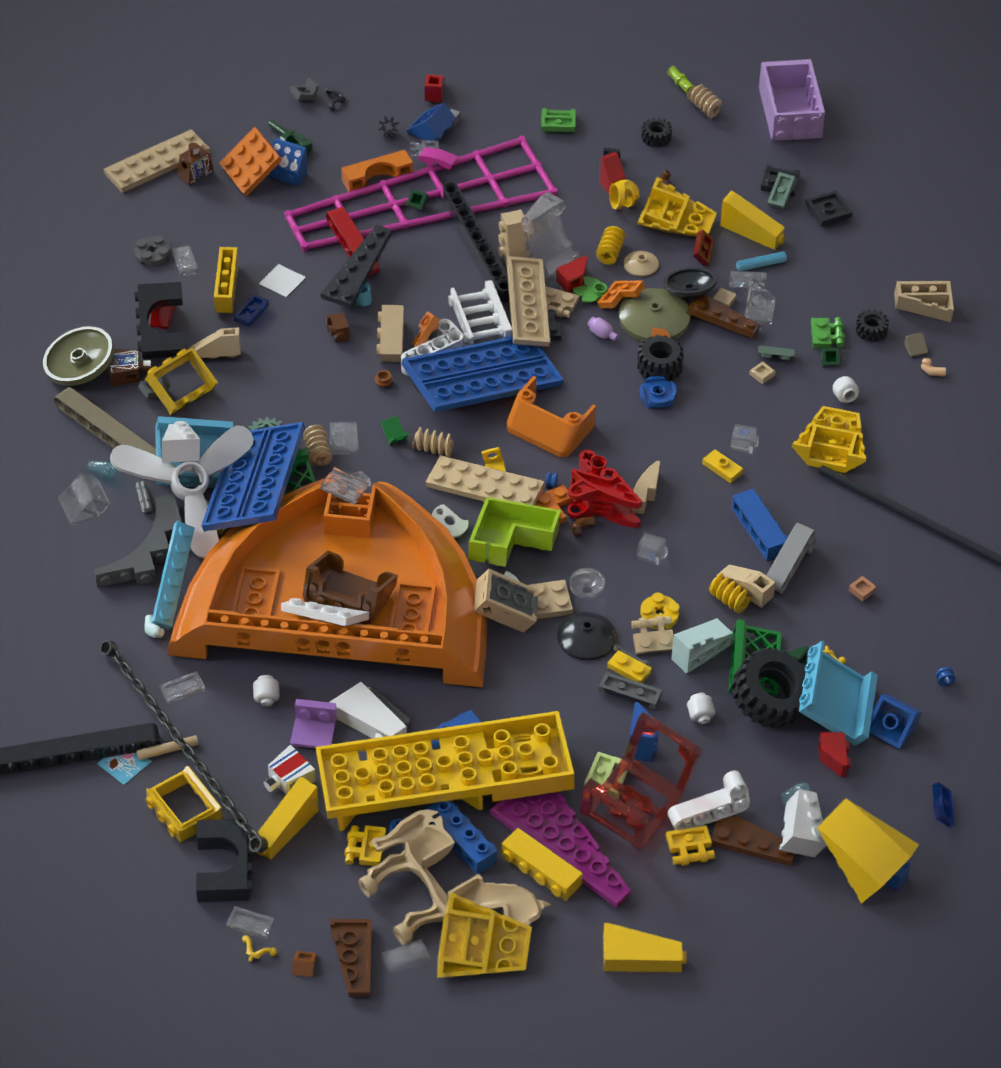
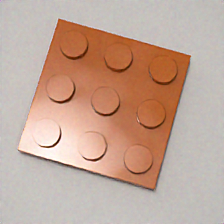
(250, 161)

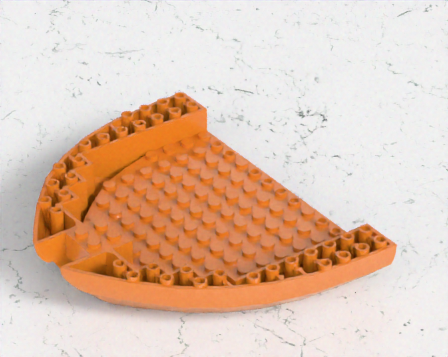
(263, 564)

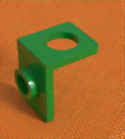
(393, 430)

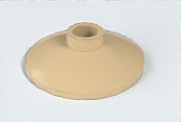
(641, 263)

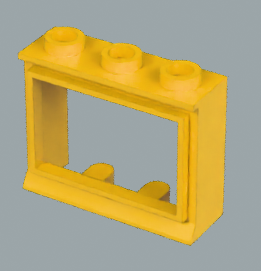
(171, 364)
(166, 815)

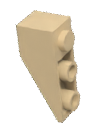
(220, 343)
(758, 584)

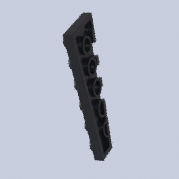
(348, 281)

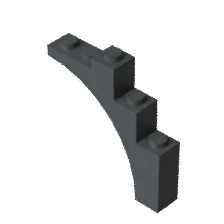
(153, 550)

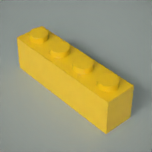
(226, 279)
(541, 864)

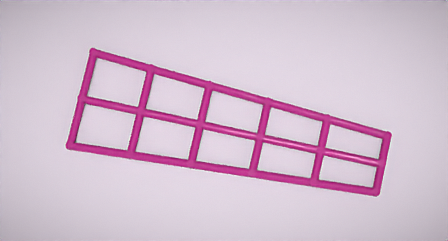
(396, 204)

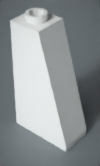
(366, 713)

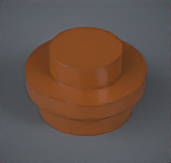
(383, 378)

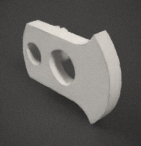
(459, 526)

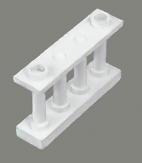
(493, 305)

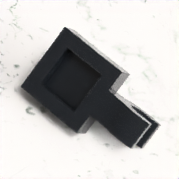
(554, 327)

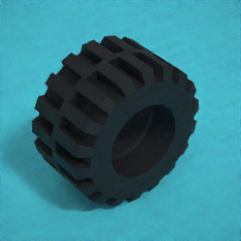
(660, 357)

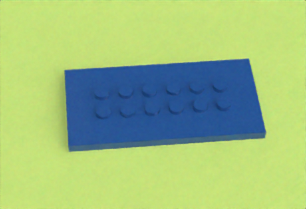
(479, 373)
(256, 482)

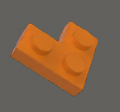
(619, 290)
(428, 325)
(555, 499)

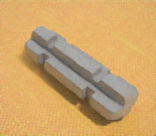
(143, 496)

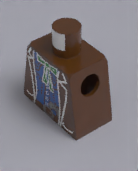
(194, 164)
(127, 367)

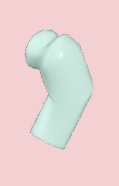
(152, 629)

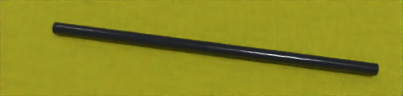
(911, 515)

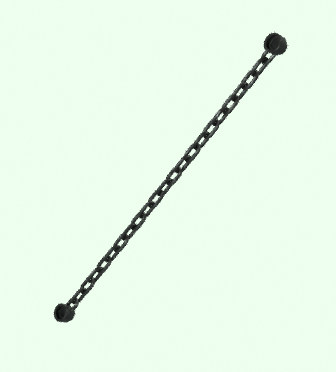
(257, 843)

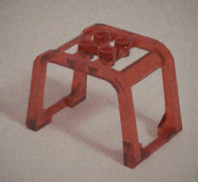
(636, 817)

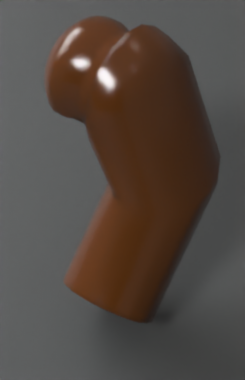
(665, 176)
(580, 523)

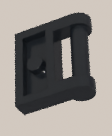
(769, 180)

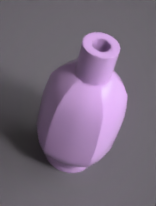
(602, 328)

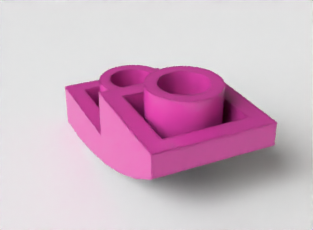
(432, 155)

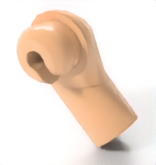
(931, 370)

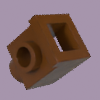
(338, 327)

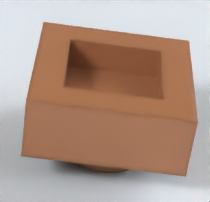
(862, 588)

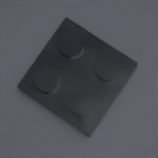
(828, 208)

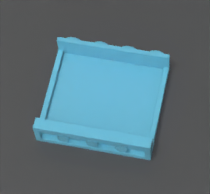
(206, 430)
(837, 695)

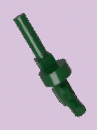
(291, 136)

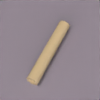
(165, 748)

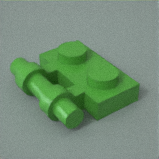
(821, 333)

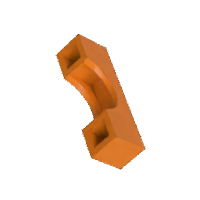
(393, 164)

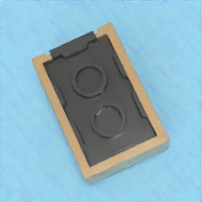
(506, 600)

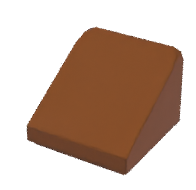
(304, 963)

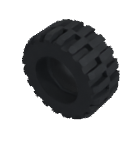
(758, 703)

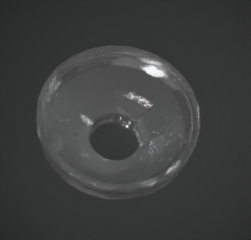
(587, 578)

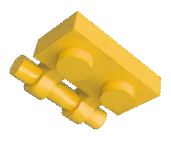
(687, 840)
(367, 853)

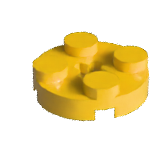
(662, 603)

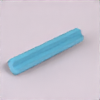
(761, 261)

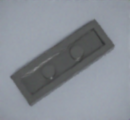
(630, 690)

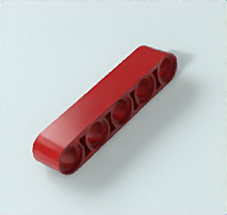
(346, 232)

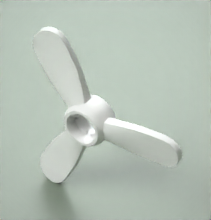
(219, 456)

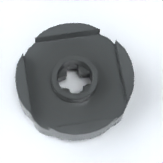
(145, 246)

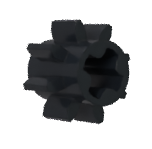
(393, 124)

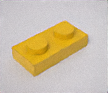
(629, 667)

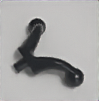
(340, 98)

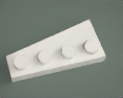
(324, 612)

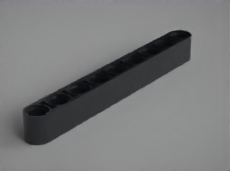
(476, 239)
(78, 748)

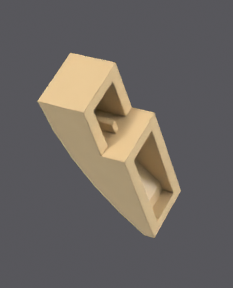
(647, 486)

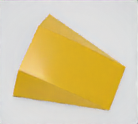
(675, 212)
(832, 440)
(865, 847)
(480, 940)

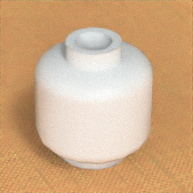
(845, 389)
(266, 690)
(701, 708)

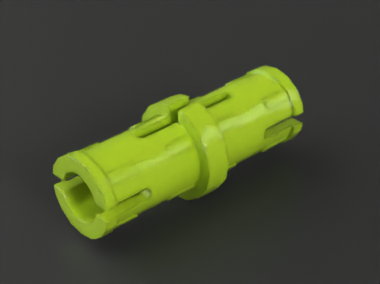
(680, 79)

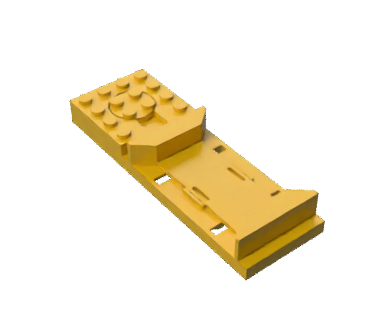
(476, 759)

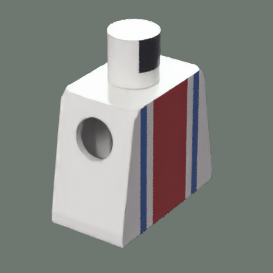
(287, 769)

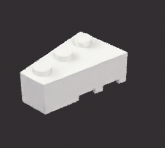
(180, 443)
(801, 824)

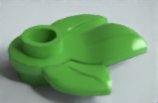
(591, 290)

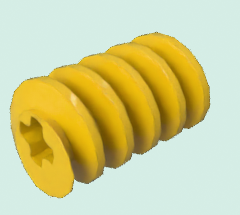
(610, 245)
(729, 594)

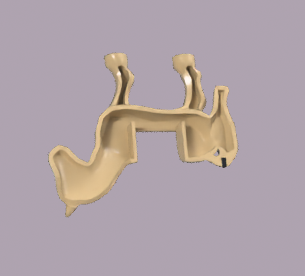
(425, 847)

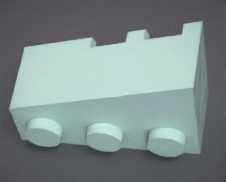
(700, 644)

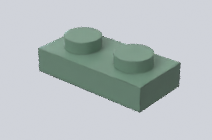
(781, 190)
(767, 351)

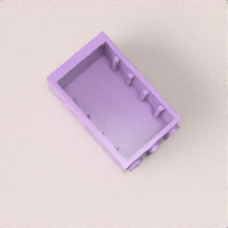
(791, 100)

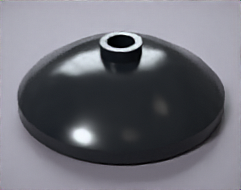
(690, 282)
(586, 636)

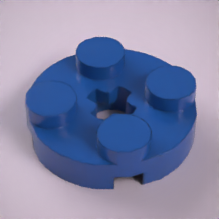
(658, 400)

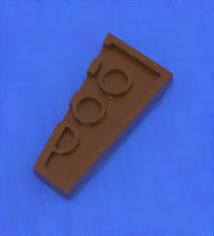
(719, 314)
(749, 839)
(353, 950)

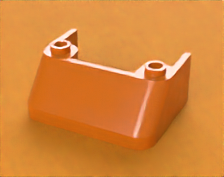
(545, 429)

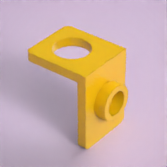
(494, 462)

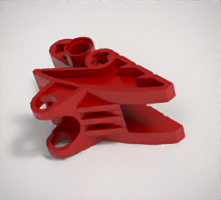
(602, 495)

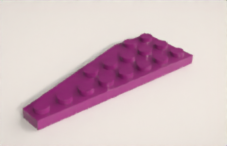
(557, 828)

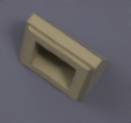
(916, 345)

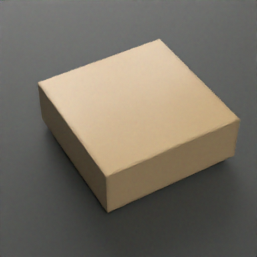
(725, 297)
(762, 372)

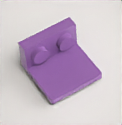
(313, 723)

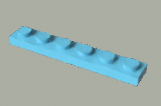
(173, 575)

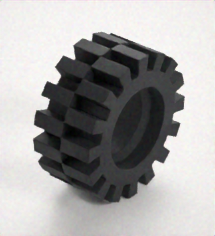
(656, 125)
(872, 332)

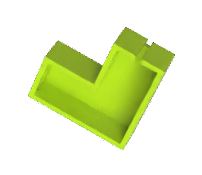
(511, 523)

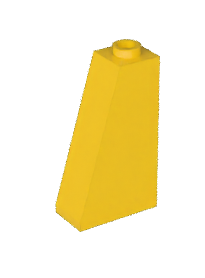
(749, 221)
(289, 816)
(640, 951)

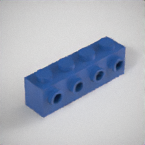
(469, 841)

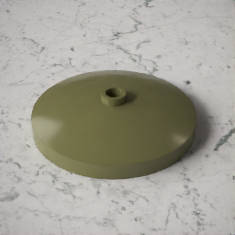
(654, 309)
(78, 356)

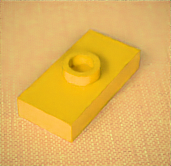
(722, 466)

